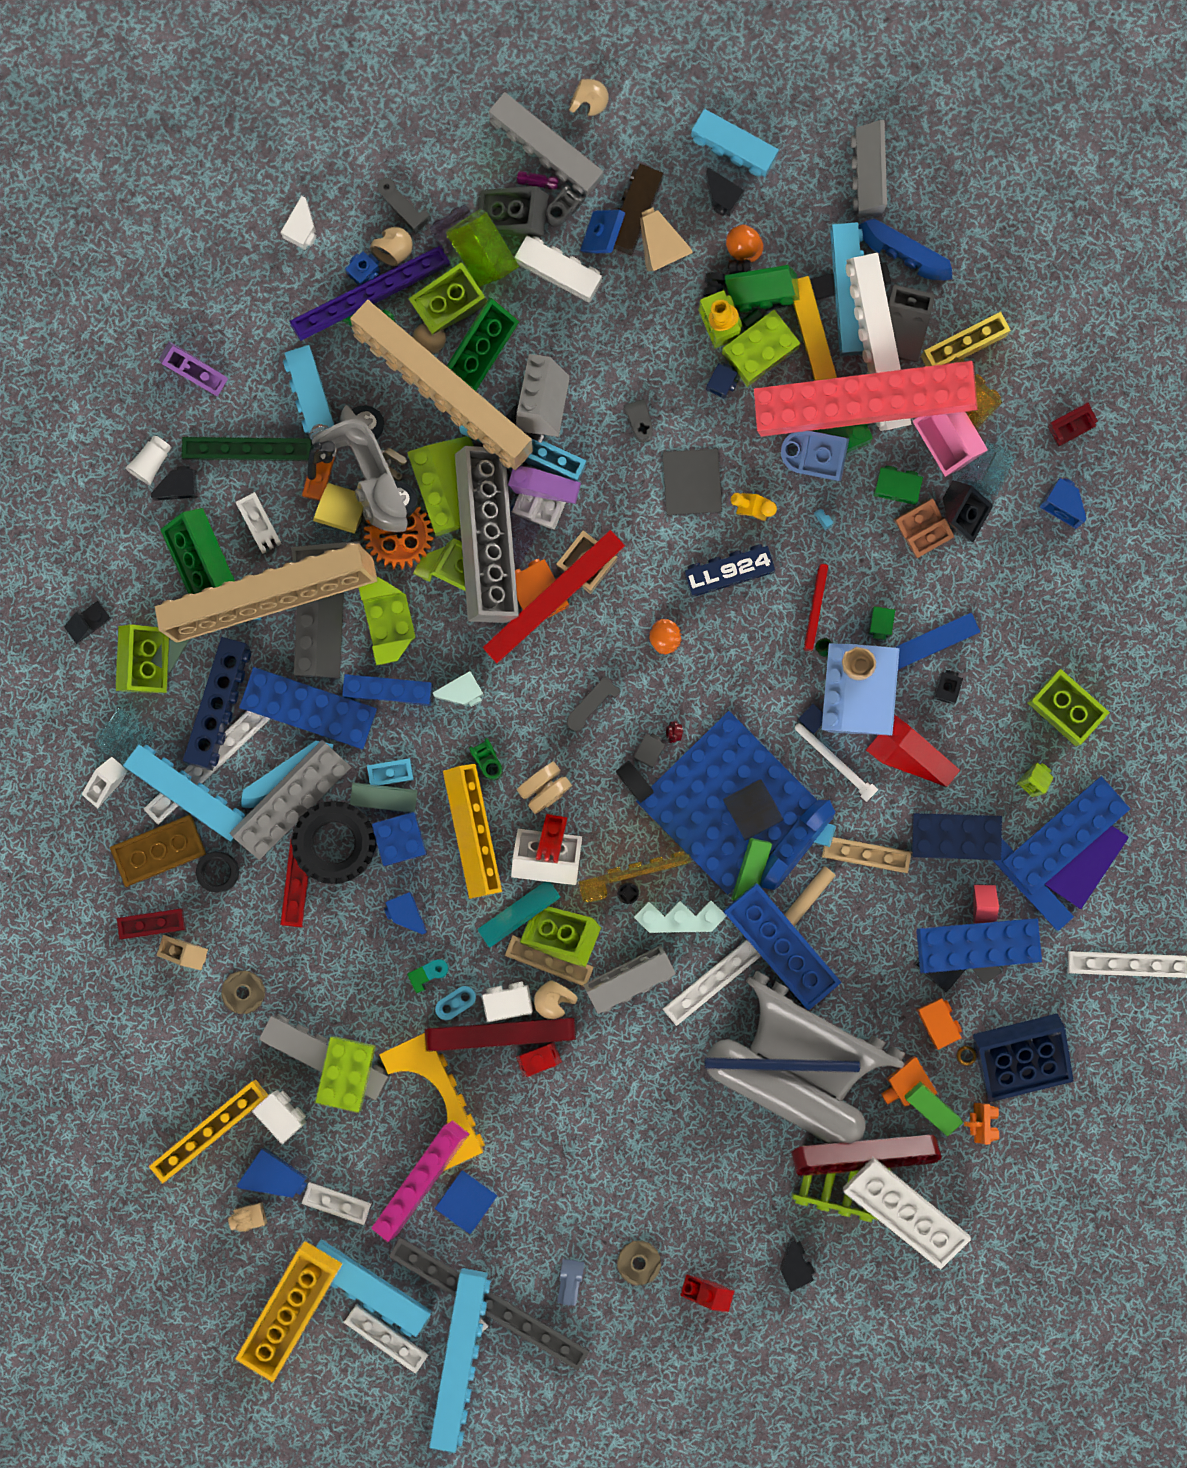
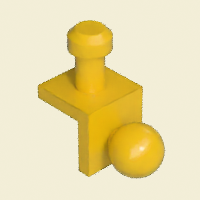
(753, 505)

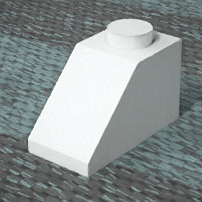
(300, 226)
(104, 782)

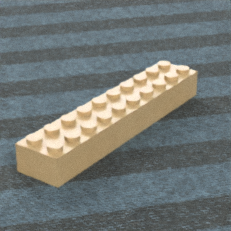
(441, 385)
(266, 593)

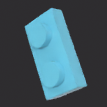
(390, 772)

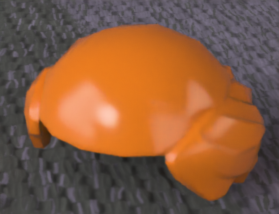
(665, 636)

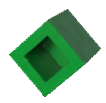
(881, 622)

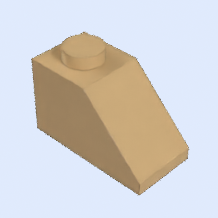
(182, 952)

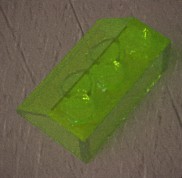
(482, 248)

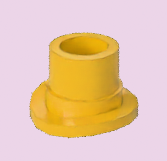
(723, 315)

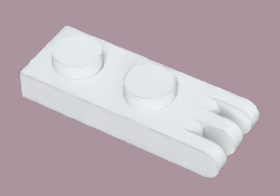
(258, 521)

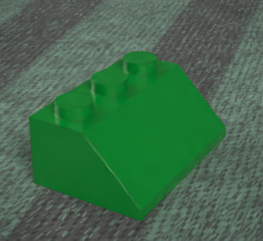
(763, 288)

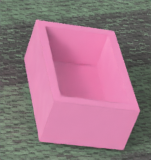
(951, 440)

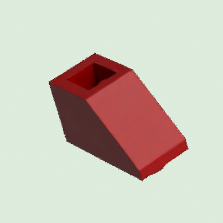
(707, 1293)

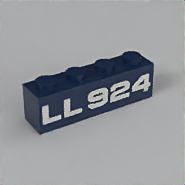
(729, 571)

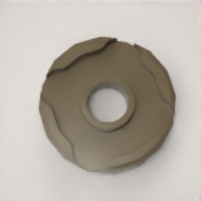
(255, 987)
(648, 1272)

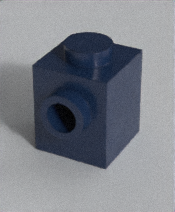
(722, 380)

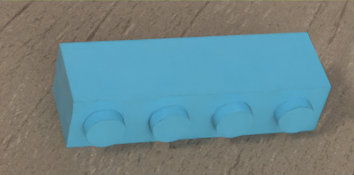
(734, 143)
(309, 388)

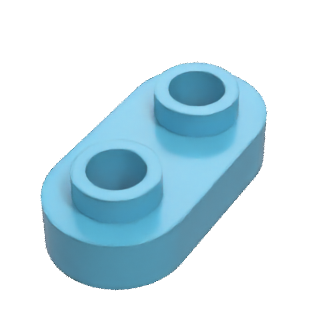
(455, 1002)

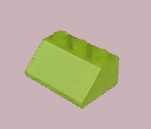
(134, 656)

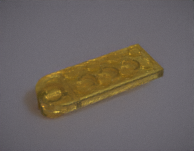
(595, 888)

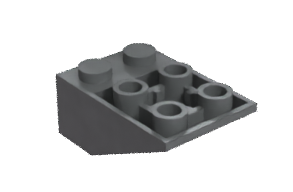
(910, 317)

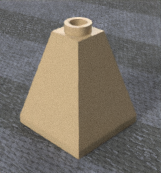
(660, 241)

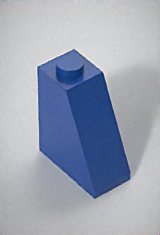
(272, 1176)

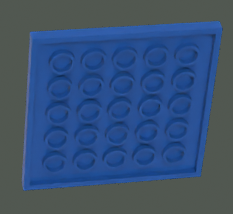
(692, 792)

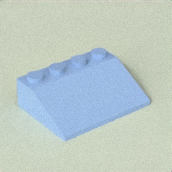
(864, 704)

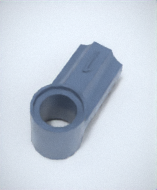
(570, 1277)

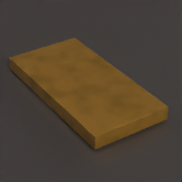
(158, 850)

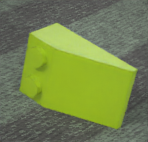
(448, 299)
(562, 935)

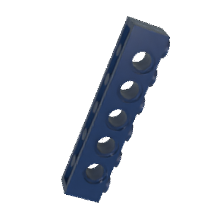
(213, 692)

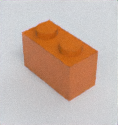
(939, 1023)

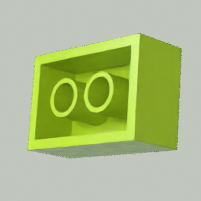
(760, 348)
(1068, 707)
(345, 1074)

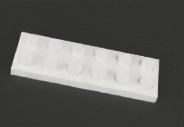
(906, 1213)

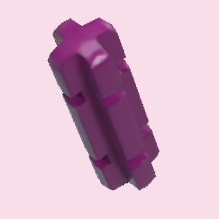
(537, 180)

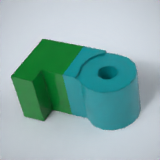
(434, 969)

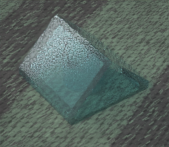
(988, 470)

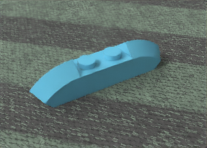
(262, 787)

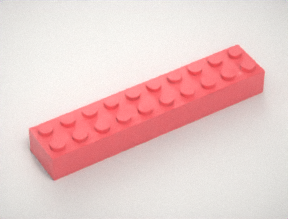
(866, 399)

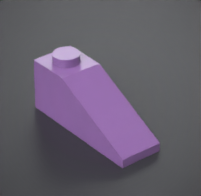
(192, 368)
(543, 485)

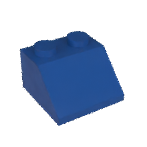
(1065, 503)

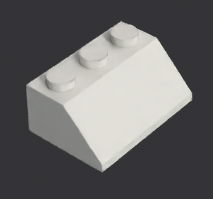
(527, 867)

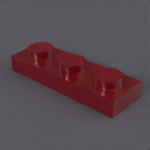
(151, 924)

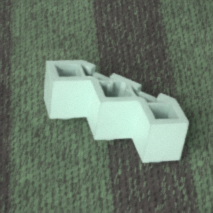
(680, 919)

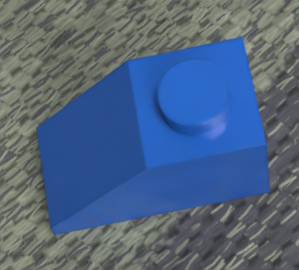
(405, 913)

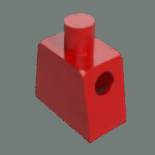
(538, 1059)

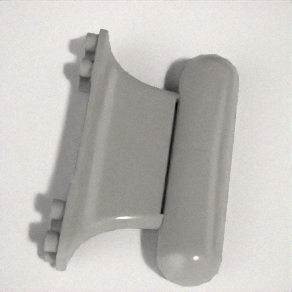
(802, 1096)

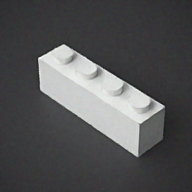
(558, 269)

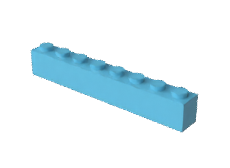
(458, 1360)

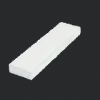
(386, 1338)

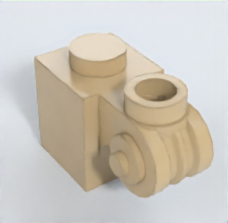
(248, 1217)

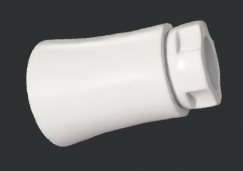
(149, 460)

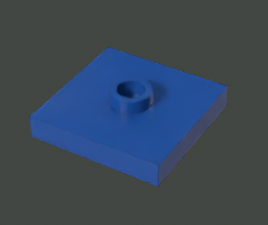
(602, 231)

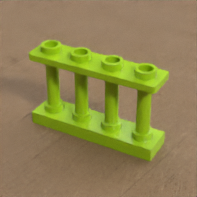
(824, 1204)

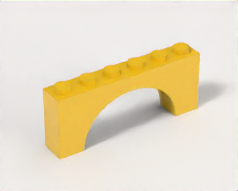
(414, 1058)

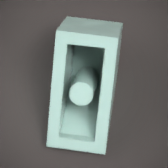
(461, 691)

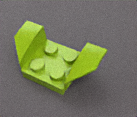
(445, 564)
(387, 620)

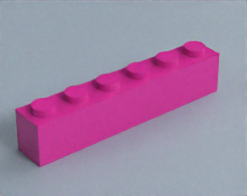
(420, 1181)

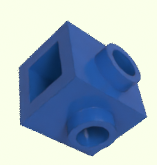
(363, 268)

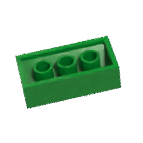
(482, 343)
(196, 551)

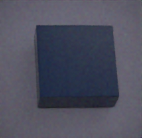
(812, 718)

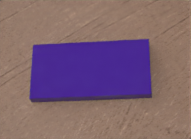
(1085, 871)

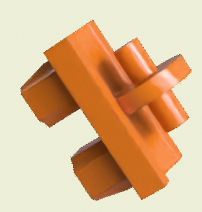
(980, 1123)

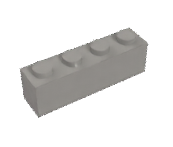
(629, 979)

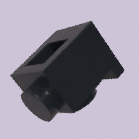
(948, 696)

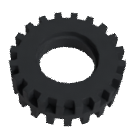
(304, 847)

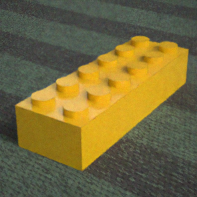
(288, 1311)

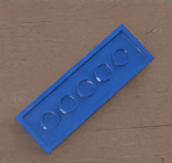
(308, 708)
(1066, 835)
(978, 945)
(782, 946)

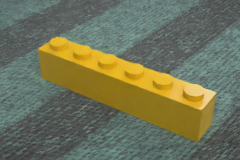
(472, 831)
(208, 1131)

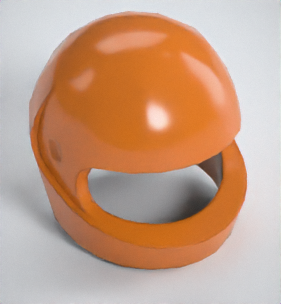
(744, 243)

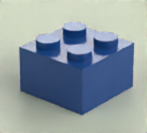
(399, 839)

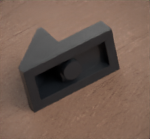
(87, 622)

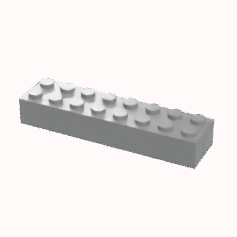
(486, 536)

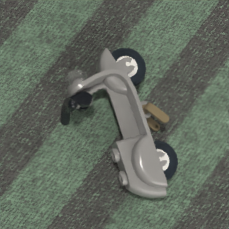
(383, 500)

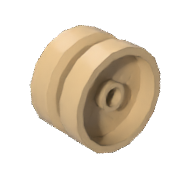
(546, 790)

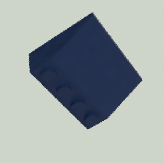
(1023, 1057)

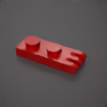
(551, 837)

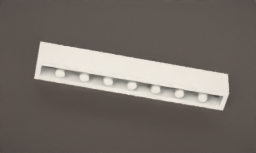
(874, 320)

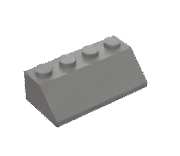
(869, 170)
(542, 396)

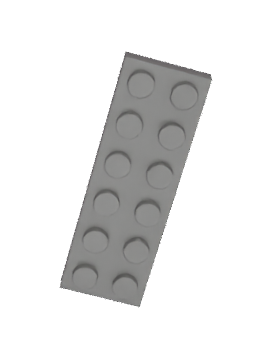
(290, 799)

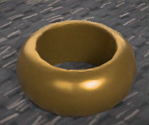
(959, 1055)

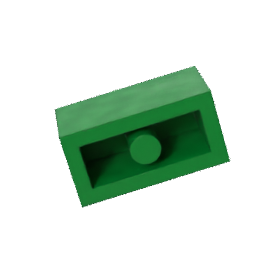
(898, 485)

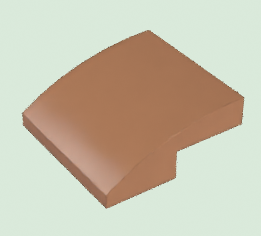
(924, 527)

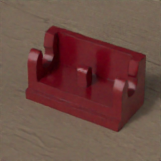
(1073, 424)

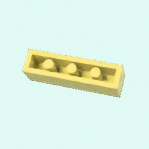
(967, 341)

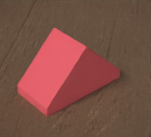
(985, 904)

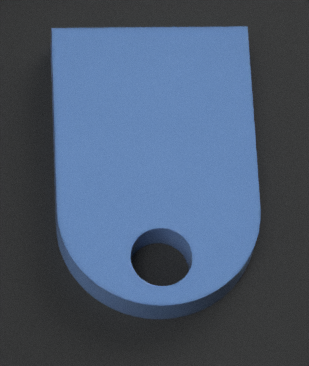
(817, 454)

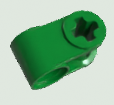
(486, 758)

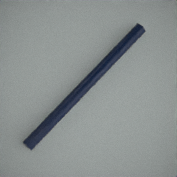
(782, 1064)

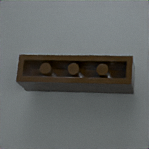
(636, 200)

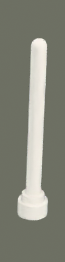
(864, 788)

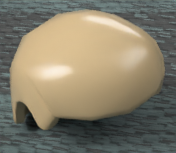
(432, 343)
(858, 663)

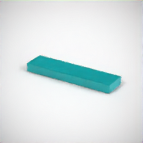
(518, 913)

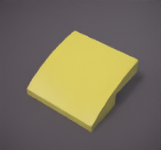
(339, 509)

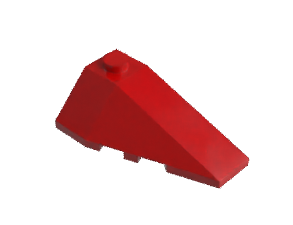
(912, 754)

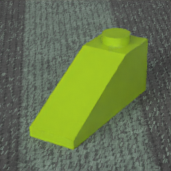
(1036, 780)

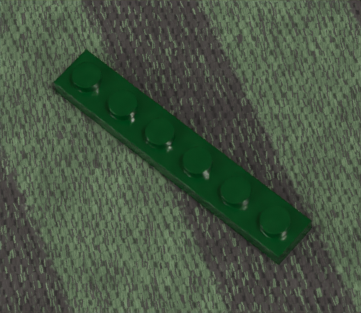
(246, 448)

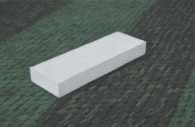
(336, 1203)

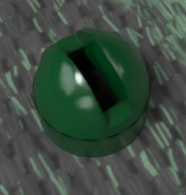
(822, 647)

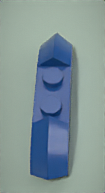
(915, 255)
(796, 844)

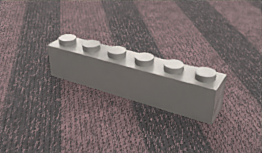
(545, 144)
(312, 1050)

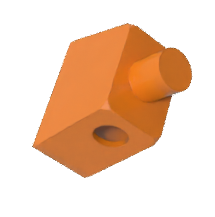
(904, 1080)

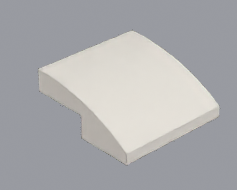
(539, 510)

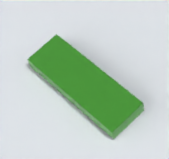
(752, 866)
(933, 1109)

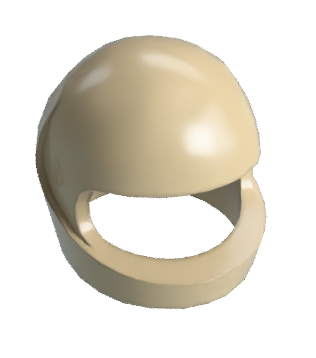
(592, 92)
(394, 241)
(549, 997)

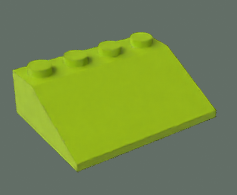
(437, 480)

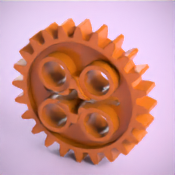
(401, 553)

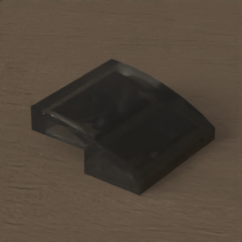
(753, 809)

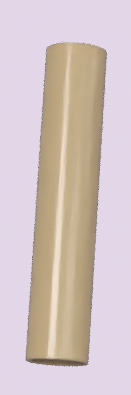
(809, 895)

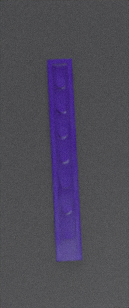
(373, 290)

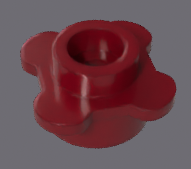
(674, 732)

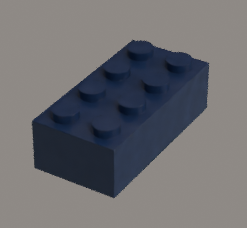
(956, 836)

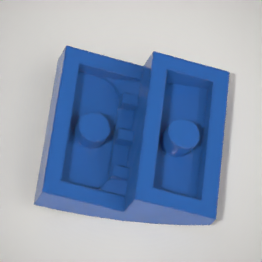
(466, 1202)

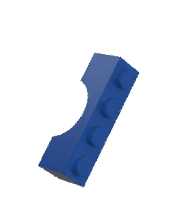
(387, 689)

